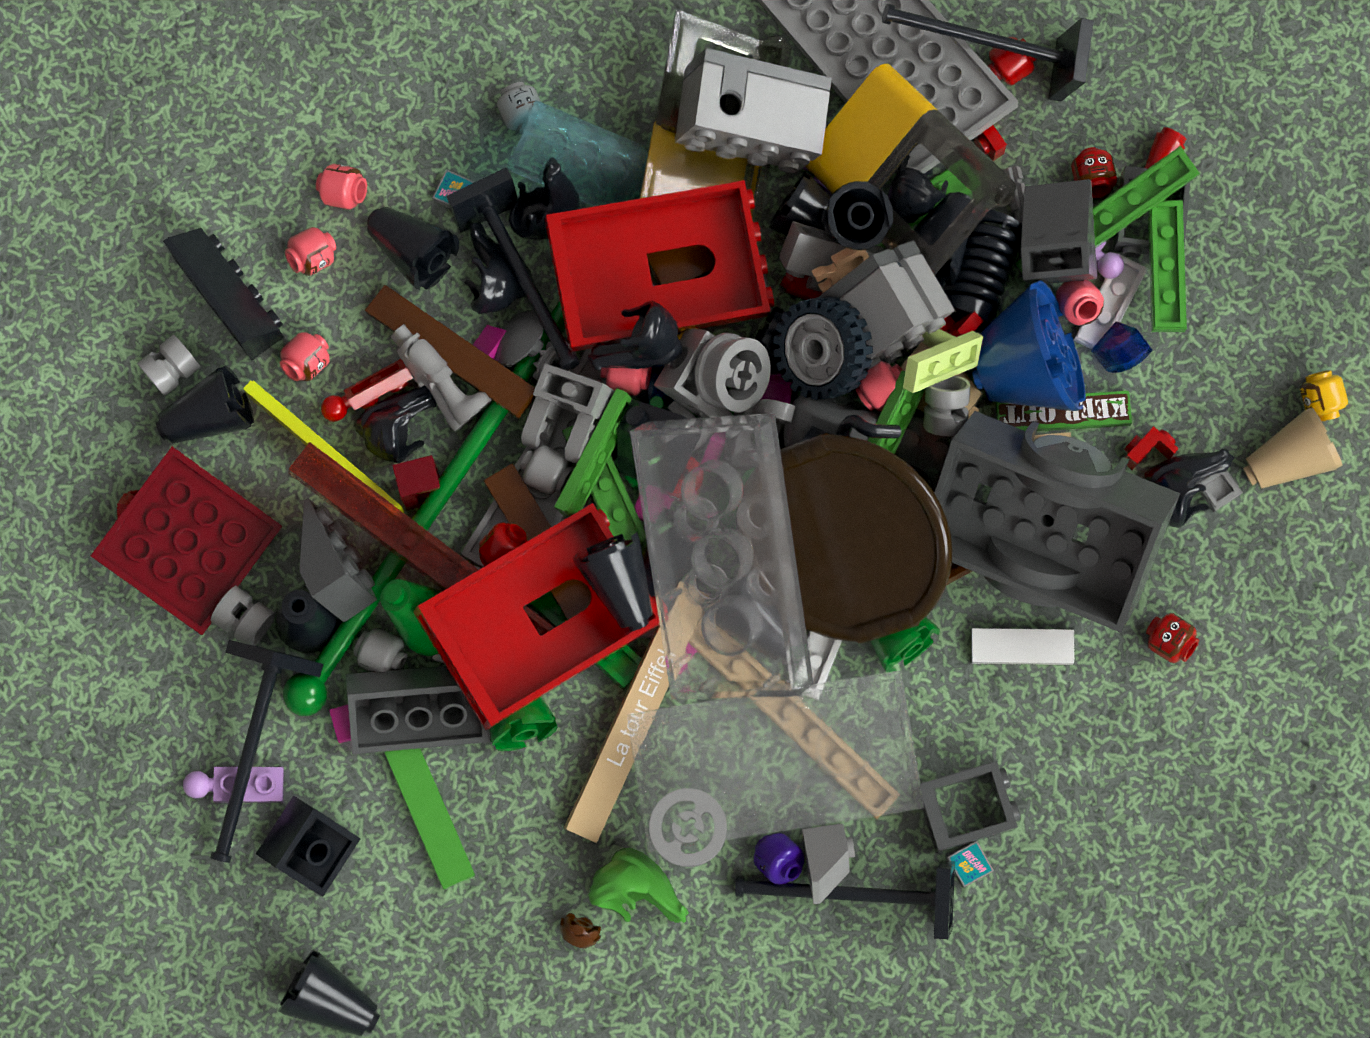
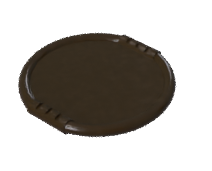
(864, 538)

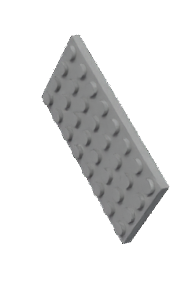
(850, 41)

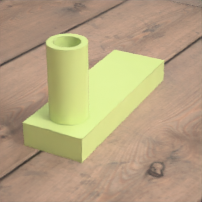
(943, 360)

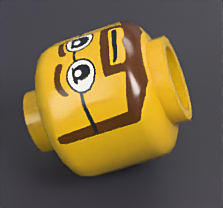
(1324, 394)

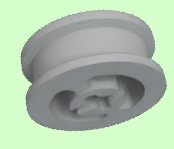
(720, 368)
(704, 804)

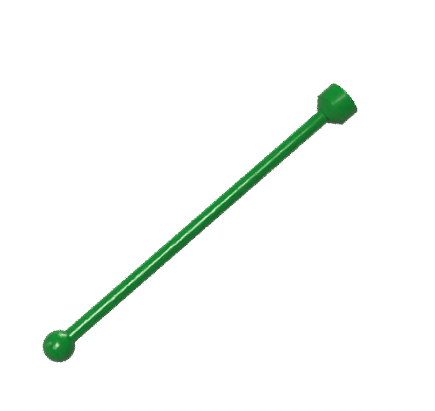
(308, 693)

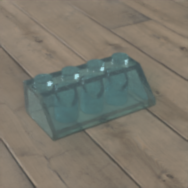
(595, 160)

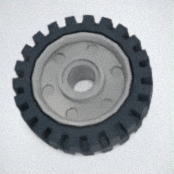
(825, 370)

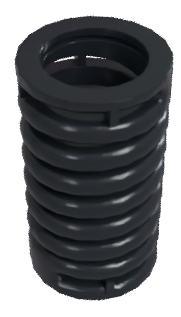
(985, 268)

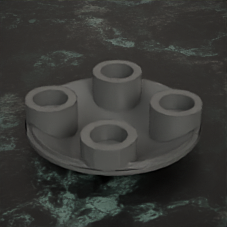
(520, 339)

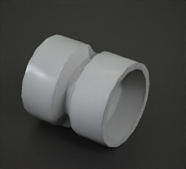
(169, 365)
(946, 406)
(251, 625)

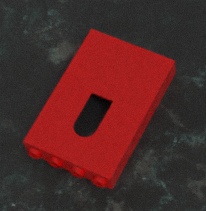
(605, 265)
(491, 639)

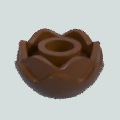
(579, 931)

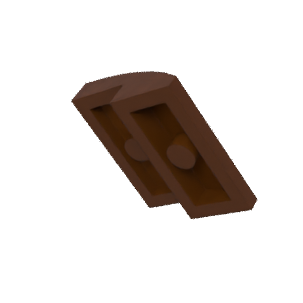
(681, 264)

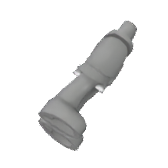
(431, 370)

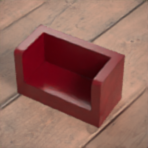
(416, 480)

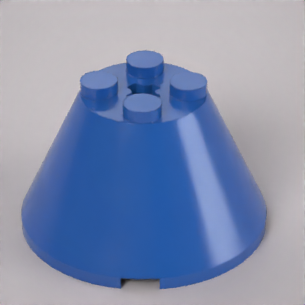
(1029, 356)

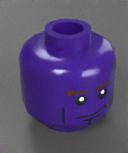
(778, 858)

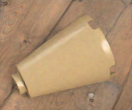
(1293, 453)

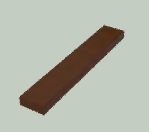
(461, 356)
(522, 509)

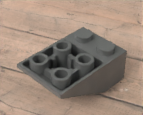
(1058, 233)
(332, 564)

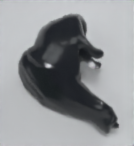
(913, 193)
(556, 197)
(498, 282)
(651, 342)
(386, 424)
(1182, 474)

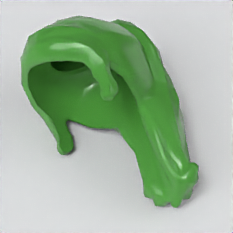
(633, 878)

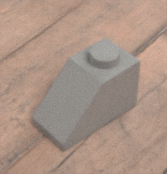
(826, 858)

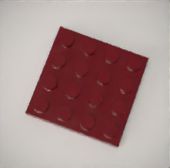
(186, 540)

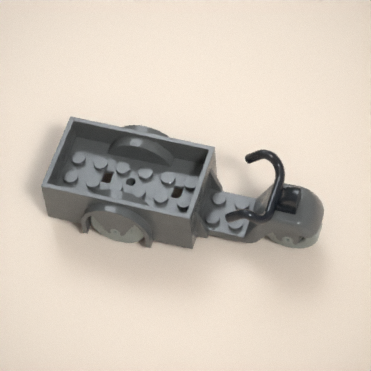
(1033, 508)

